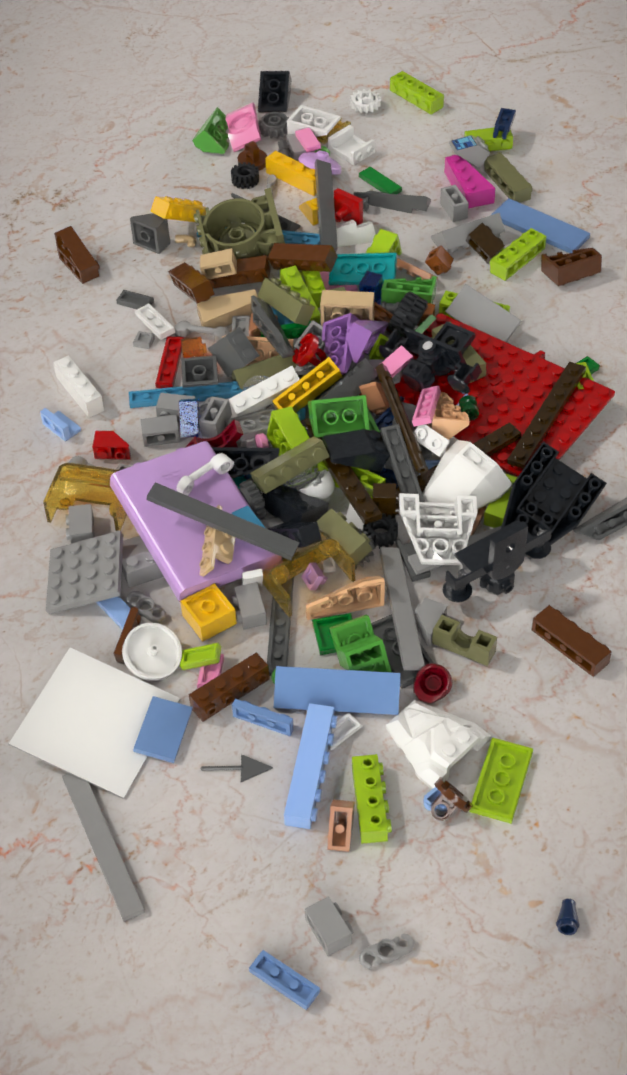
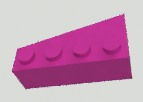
(469, 181)

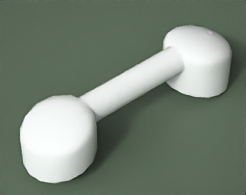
(220, 463)

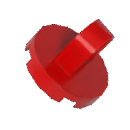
(308, 350)

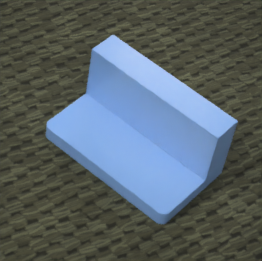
(59, 424)

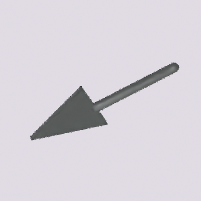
(249, 768)

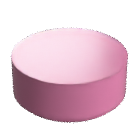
(261, 441)

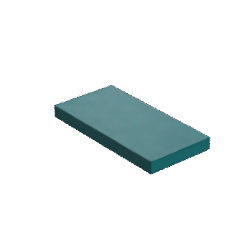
(352, 267)

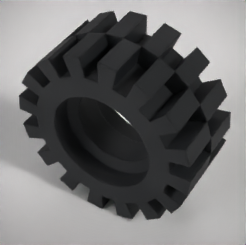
(244, 175)
(386, 538)

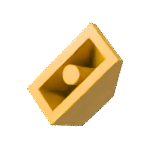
(310, 211)

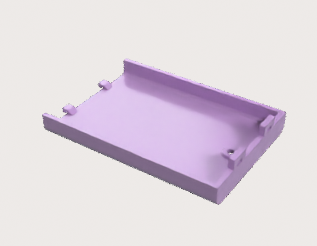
(176, 539)

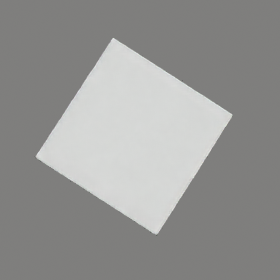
(89, 722)

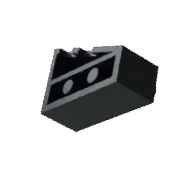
(293, 505)

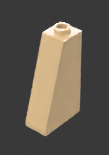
(220, 309)

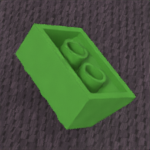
(338, 415)

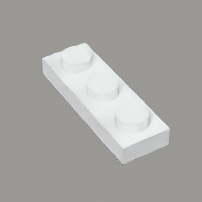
(155, 321)

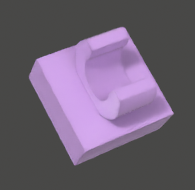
(313, 576)

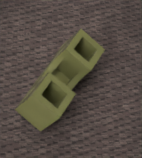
(450, 637)

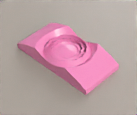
(243, 126)

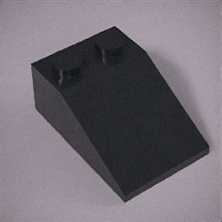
(274, 91)
(357, 449)

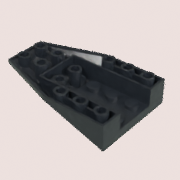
(552, 494)

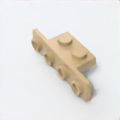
(218, 546)

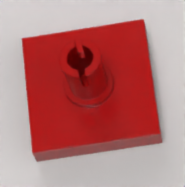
(347, 207)

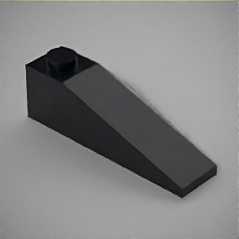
(247, 459)

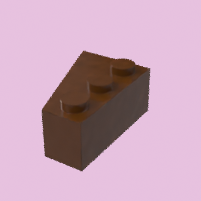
(76, 255)
(572, 266)

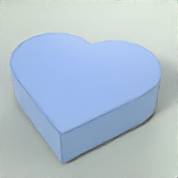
(430, 797)

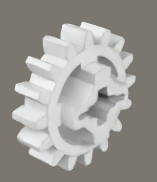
(365, 101)

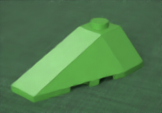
(213, 135)

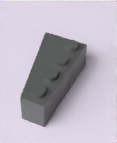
(349, 383)

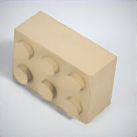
(340, 303)

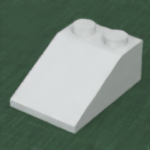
(317, 120)

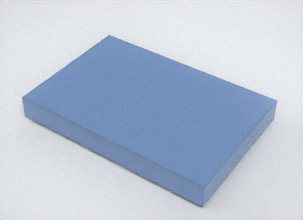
(163, 729)

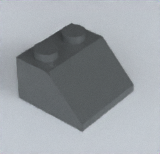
(150, 232)
(233, 351)
(199, 371)

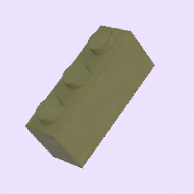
(335, 527)

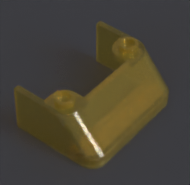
(84, 484)
(286, 569)

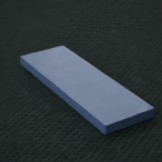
(558, 232)
(336, 688)

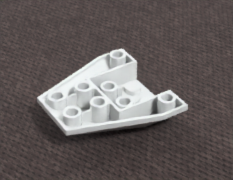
(466, 472)

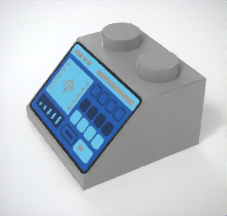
(471, 149)

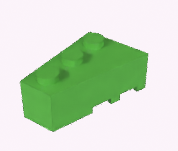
(395, 289)

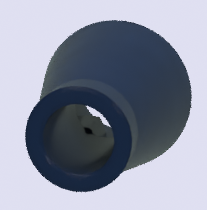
(567, 919)

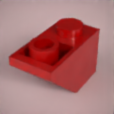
(110, 446)

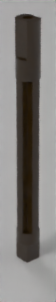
(401, 418)

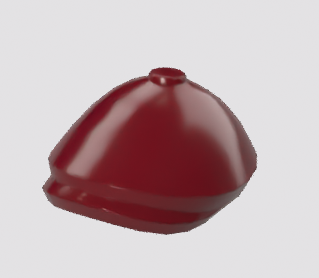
(432, 683)

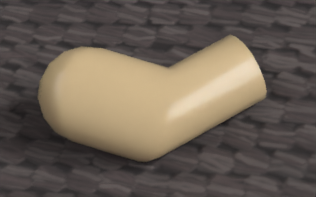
(190, 240)

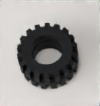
(408, 313)

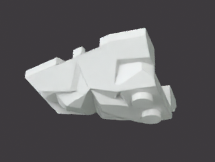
(438, 528)
(434, 739)

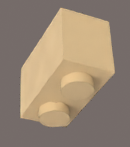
(218, 264)

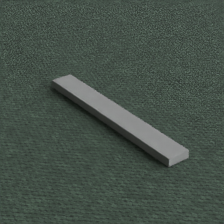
(401, 609)
(104, 847)

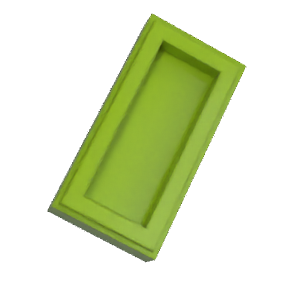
(200, 656)

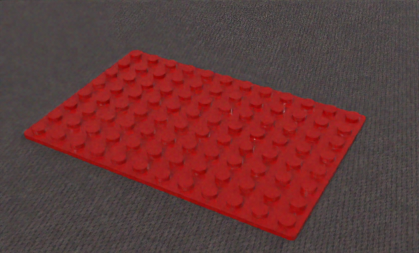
(517, 396)

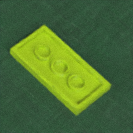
(501, 780)

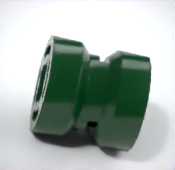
(469, 405)

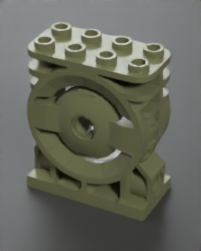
(257, 215)

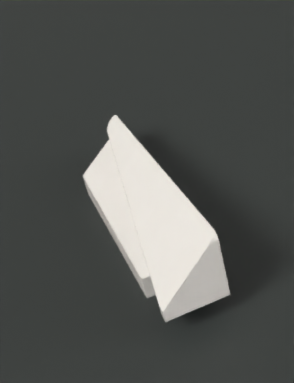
(350, 233)

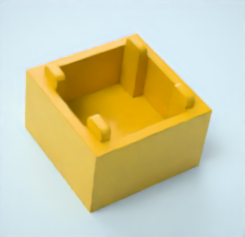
(208, 612)

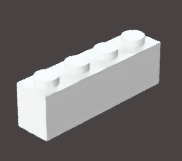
(78, 386)
(263, 393)

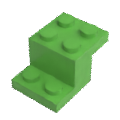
(359, 647)

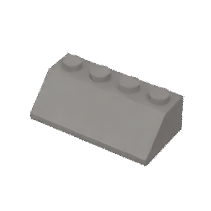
(457, 236)

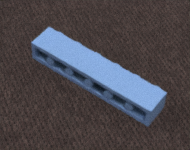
(309, 766)

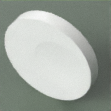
(152, 651)

